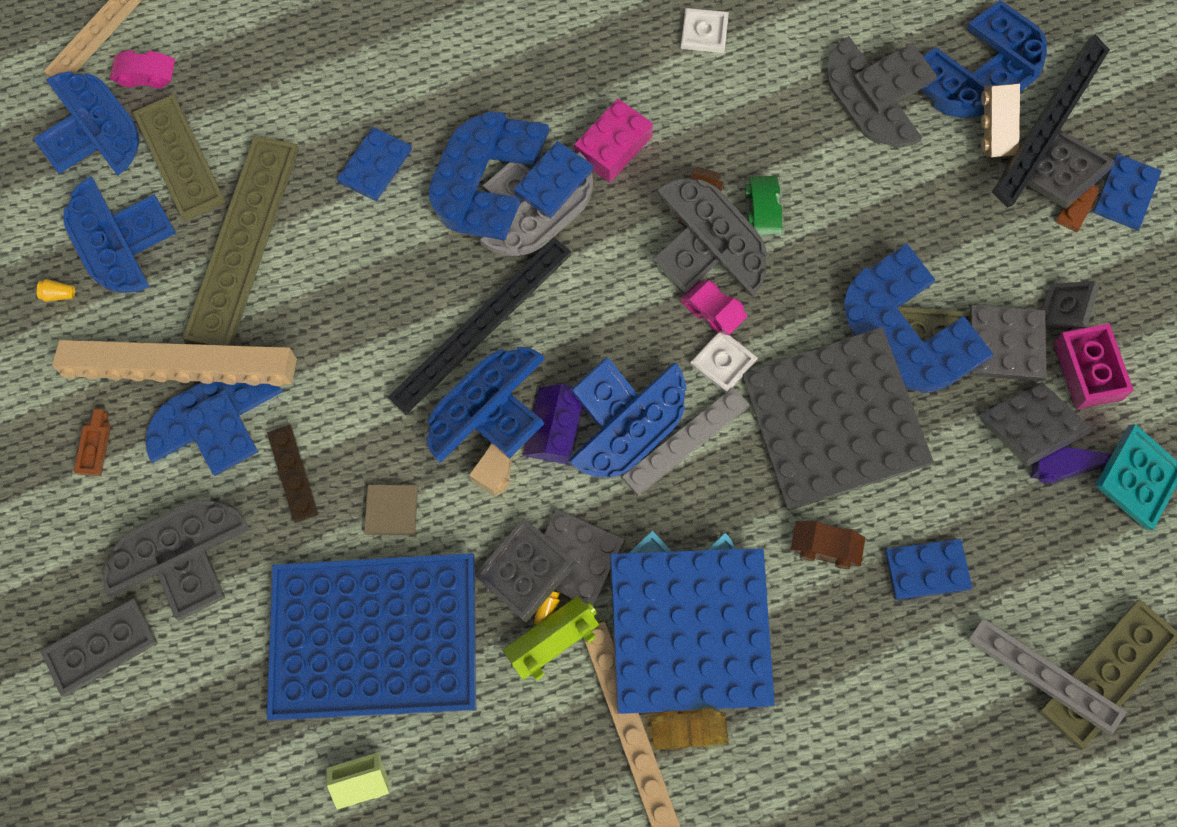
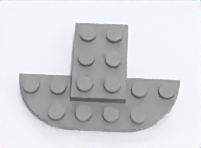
(531, 227)

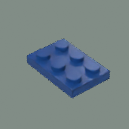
(374, 164)
(553, 179)
(1127, 192)
(928, 569)

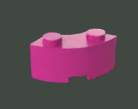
(142, 69)
(718, 309)

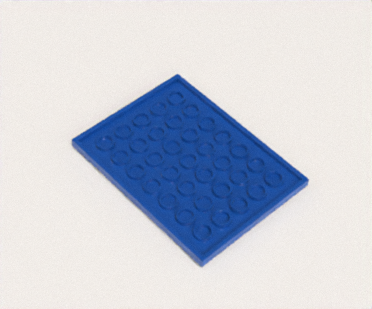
(372, 637)

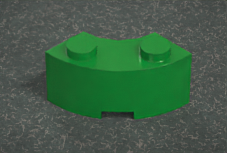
(764, 204)

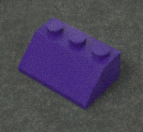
(561, 420)

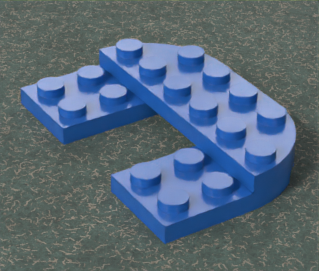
(1019, 62)
(462, 167)
(874, 303)

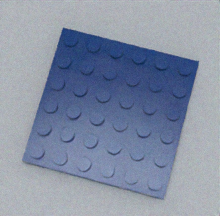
(691, 630)

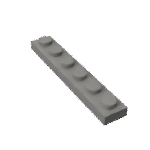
(685, 442)
(1047, 677)

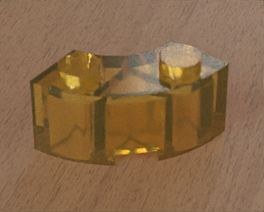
(689, 730)

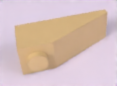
(492, 471)

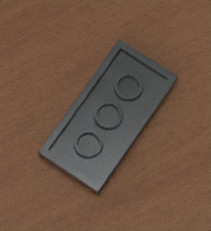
(99, 647)

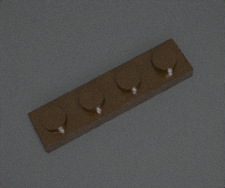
(292, 473)

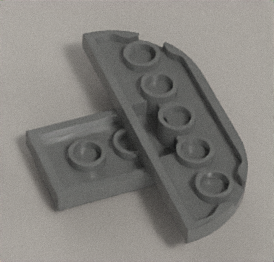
(872, 91)
(712, 235)
(176, 551)

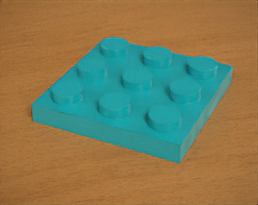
(1139, 477)

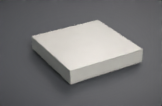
(704, 30)
(724, 361)

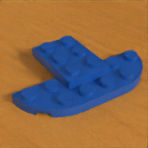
(95, 124)
(110, 241)
(485, 404)
(210, 418)
(628, 420)

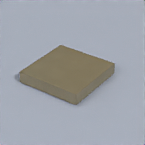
(391, 510)

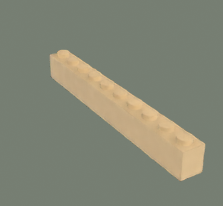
(175, 362)

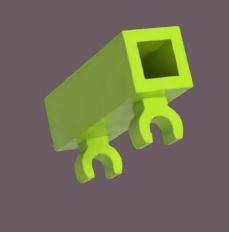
(552, 638)

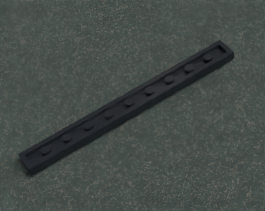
(1050, 121)
(479, 326)

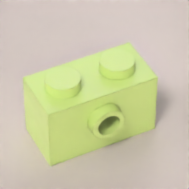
(357, 781)

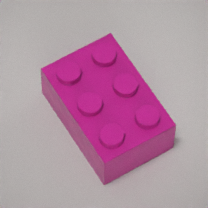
(614, 139)
(1093, 366)

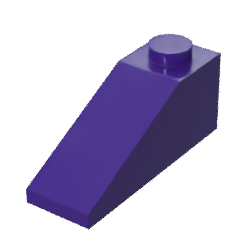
(1068, 463)

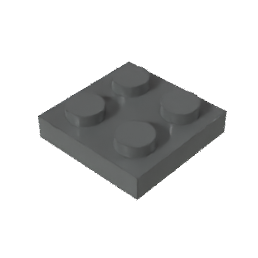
(1070, 304)

